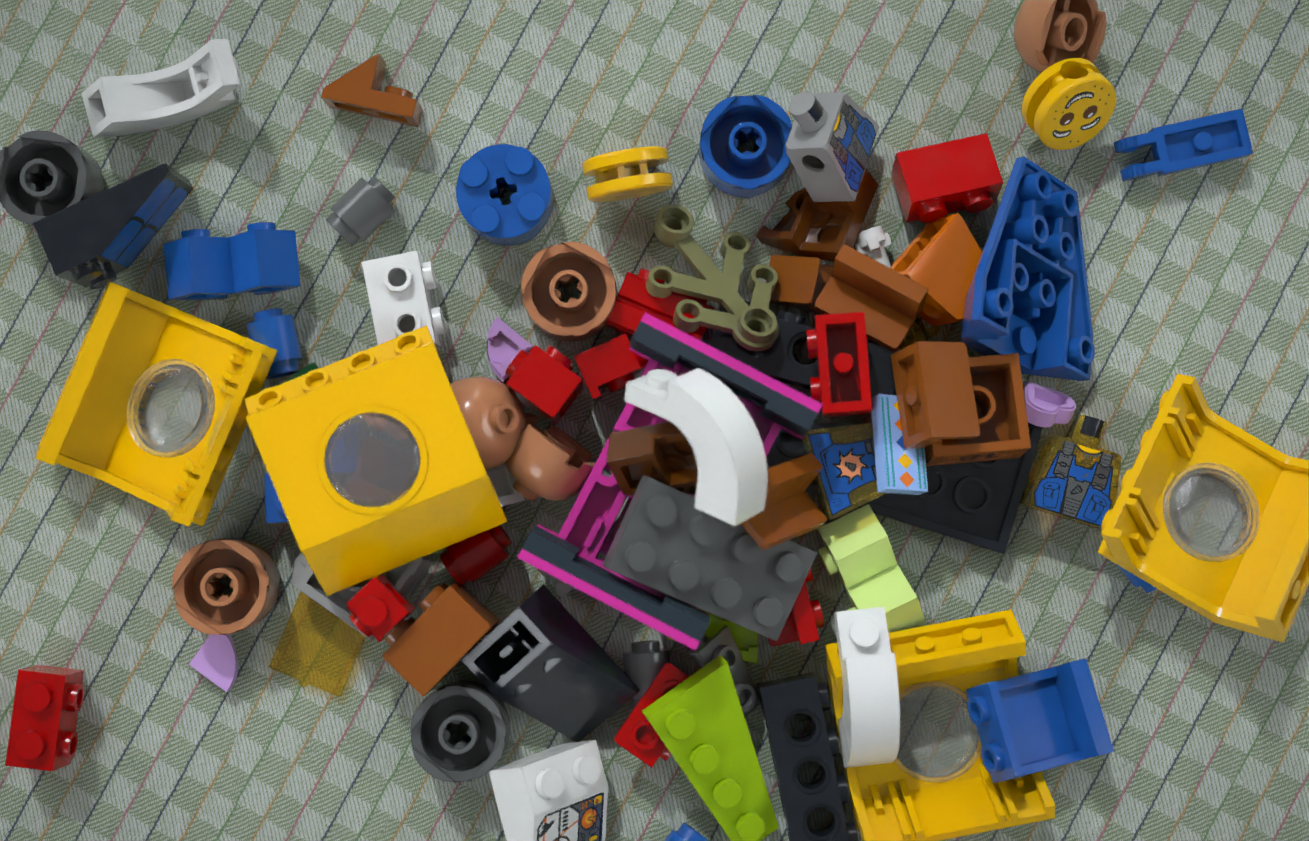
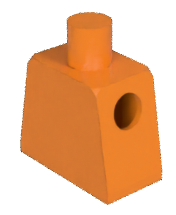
(945, 262)

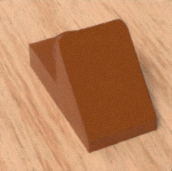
(361, 94)
(798, 281)

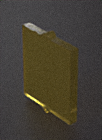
(317, 647)

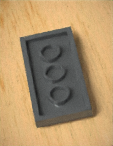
(707, 560)

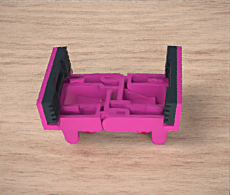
(574, 551)

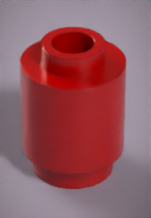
(476, 555)

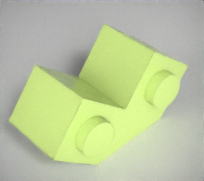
(867, 568)

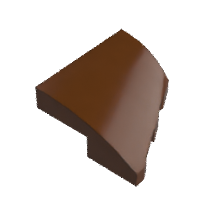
(820, 227)
(655, 451)

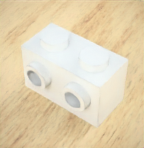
(401, 296)

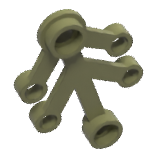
(673, 229)

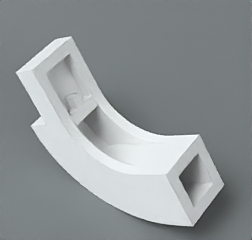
(164, 96)
(720, 433)
(870, 688)

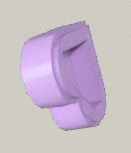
(1047, 405)

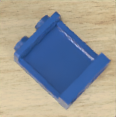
(1038, 721)

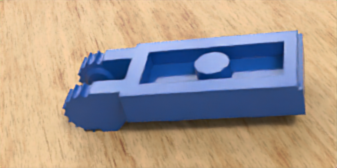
(1189, 145)

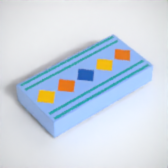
(896, 468)

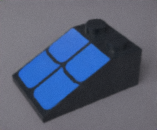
(111, 228)

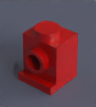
(609, 365)
(378, 608)

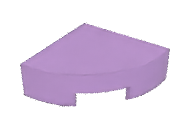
(503, 346)
(217, 661)

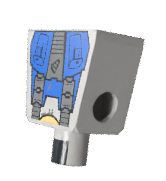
(830, 144)

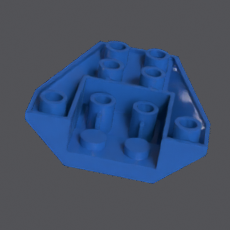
(1033, 280)

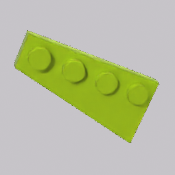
(713, 747)

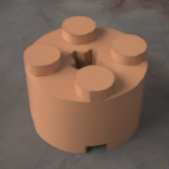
(562, 266)
(200, 591)

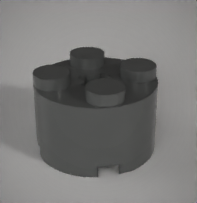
(41, 158)
(432, 731)

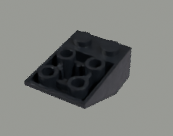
(551, 668)

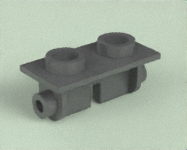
(724, 644)

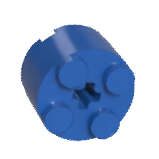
(743, 120)
(481, 182)

